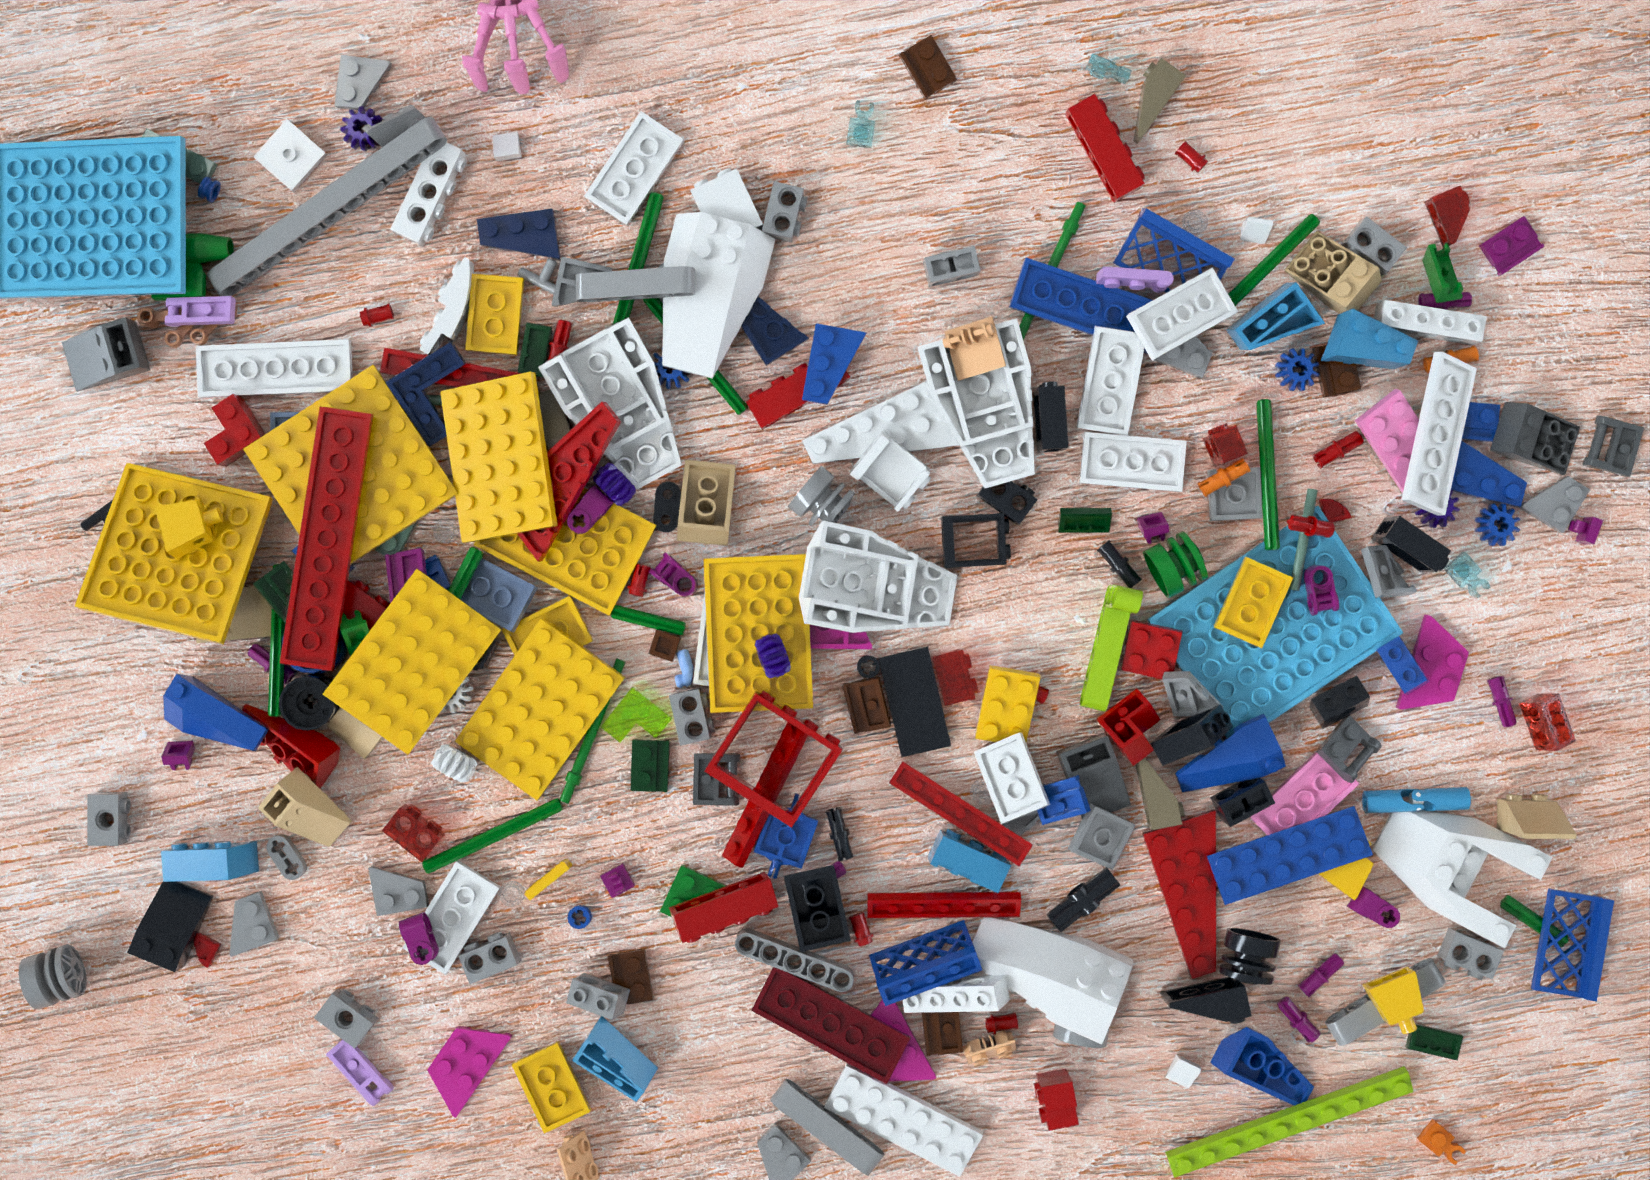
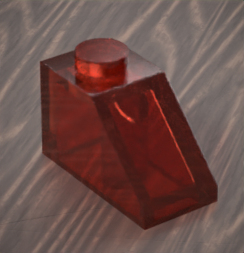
(1449, 213)

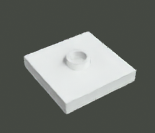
(290, 155)

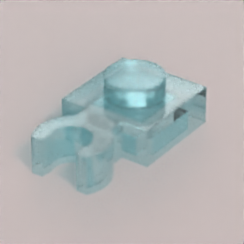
(1102, 67)
(861, 129)
(1464, 572)

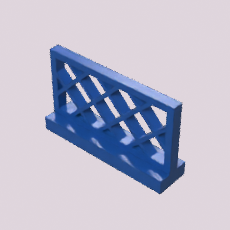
(1177, 236)
(1593, 944)
(927, 972)

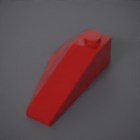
(296, 747)

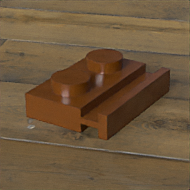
(928, 67)
(1335, 376)
(866, 705)
(632, 972)
(942, 1033)

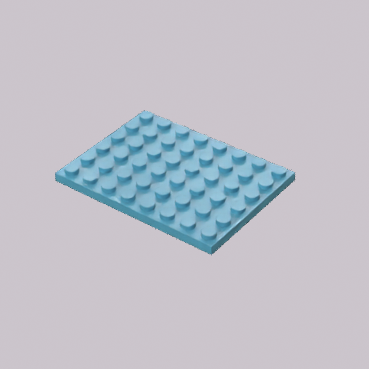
(93, 217)
(1300, 648)

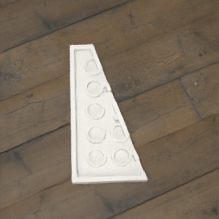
(907, 418)

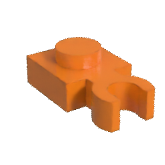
(1439, 1141)

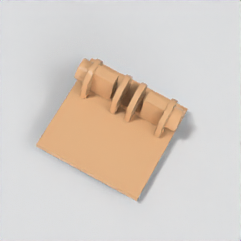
(974, 348)
(978, 1056)
(577, 1158)

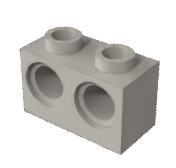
(777, 210)
(1377, 240)
(951, 266)
(684, 717)
(1471, 951)
(491, 961)
(598, 996)

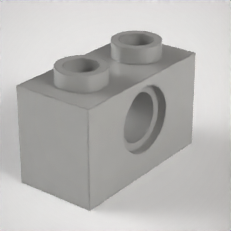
(98, 829)
(332, 1017)

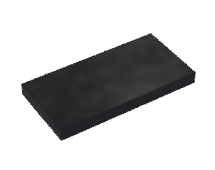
(914, 701)

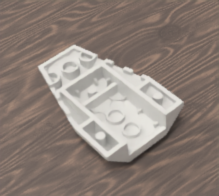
(729, 276)
(619, 371)
(987, 411)
(871, 584)
(1056, 972)

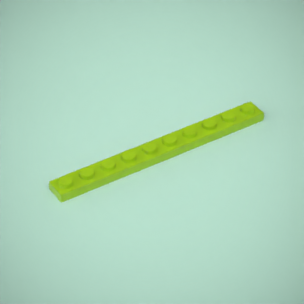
(1289, 1121)

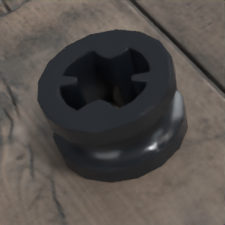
(864, 659)

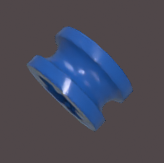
(209, 189)
(586, 913)

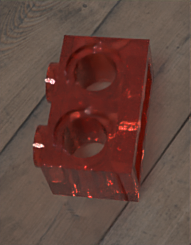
(1224, 444)
(1547, 722)
(410, 838)

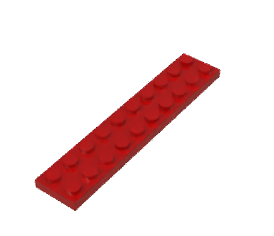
(326, 538)

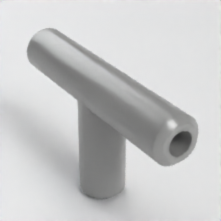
(543, 280)

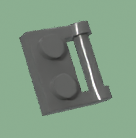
(1621, 449)
(1342, 743)
(707, 787)

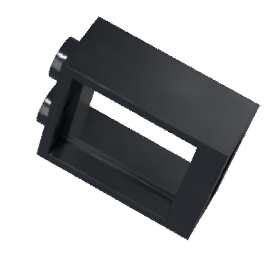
(1050, 417)
(1411, 544)
(1003, 549)
(1192, 735)

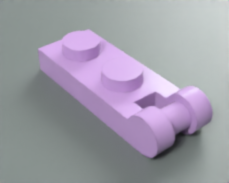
(1134, 278)
(200, 310)
(359, 1072)

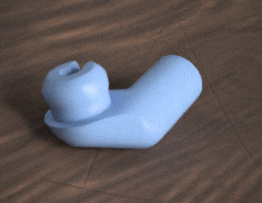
(686, 666)

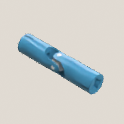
(1428, 800)

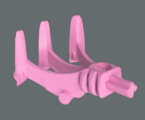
(516, 67)

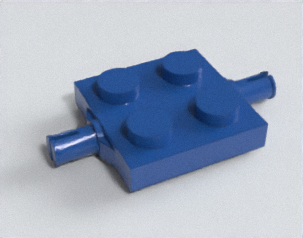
(786, 844)

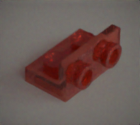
(954, 677)

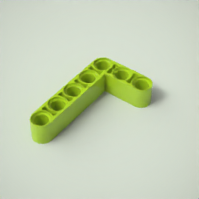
(1108, 644)

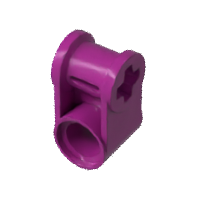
(592, 506)
(673, 575)
(1320, 592)
(1371, 906)
(419, 935)

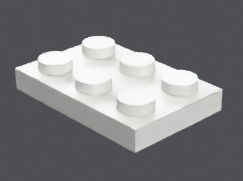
(1011, 778)

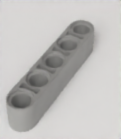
(635, 284)
(803, 969)
(1362, 1014)
(827, 1127)

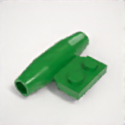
(200, 249)

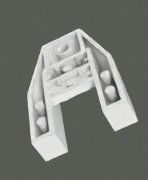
(1441, 857)

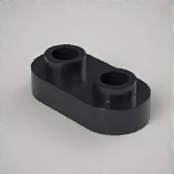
(667, 506)

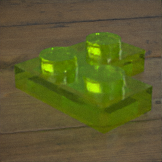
(635, 709)

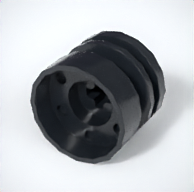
(301, 713)
(1248, 961)

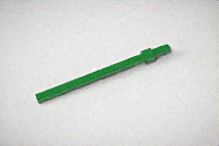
(1069, 228)
(574, 776)

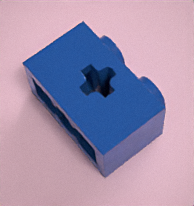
(1402, 665)

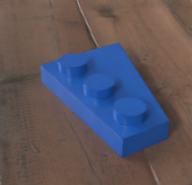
(828, 361)
(1486, 479)

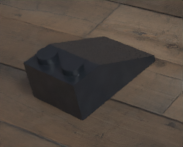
(817, 908)
(170, 925)
(1216, 999)

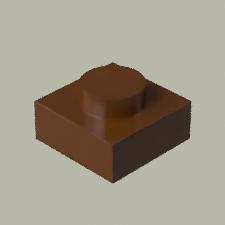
(664, 645)

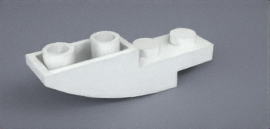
(456, 298)

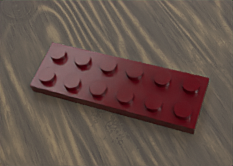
(831, 1024)

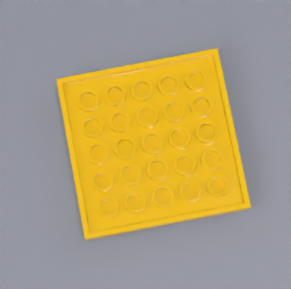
(400, 470)
(144, 584)

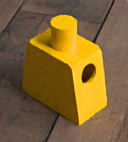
(186, 526)
(1349, 877)
(1397, 998)

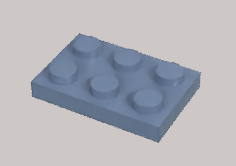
(498, 595)

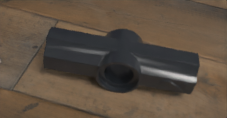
(1083, 899)

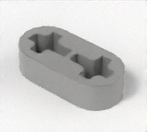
(291, 853)

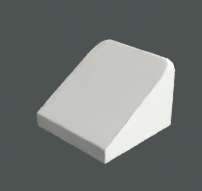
(506, 146)
(1256, 230)
(1183, 1071)

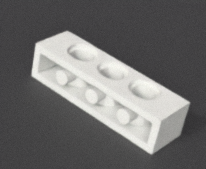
(415, 200)
(1432, 322)
(962, 995)

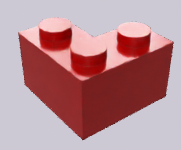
(239, 432)
(1127, 723)
(1058, 1099)

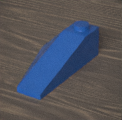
(206, 714)
(1241, 757)
(1259, 1063)

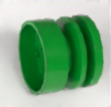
(1180, 562)

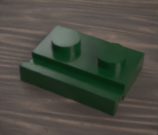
(276, 589)
(650, 765)

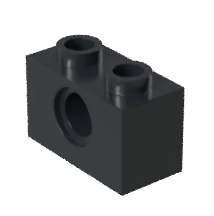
(1339, 702)

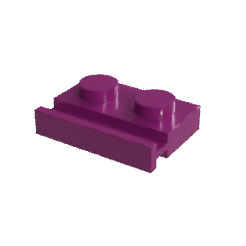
(1511, 245)
(401, 567)

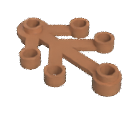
(159, 316)

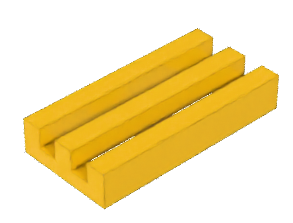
(548, 878)

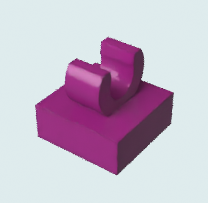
(1153, 525)
(1586, 529)
(178, 753)
(617, 880)

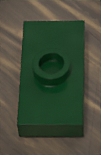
(534, 348)
(1084, 520)
(1435, 1042)

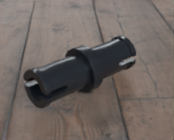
(1119, 564)
(839, 834)

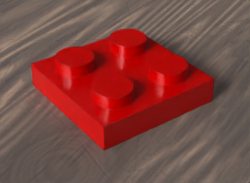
(1151, 649)

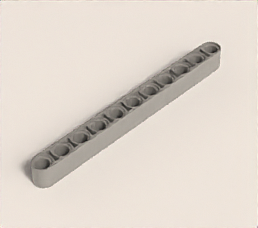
(327, 207)

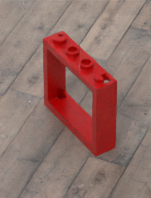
(753, 794)

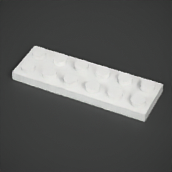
(273, 368)
(1439, 433)
(904, 1119)

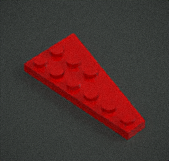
(570, 468)
(1188, 886)

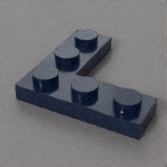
(410, 385)

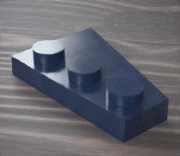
(521, 232)
(770, 332)

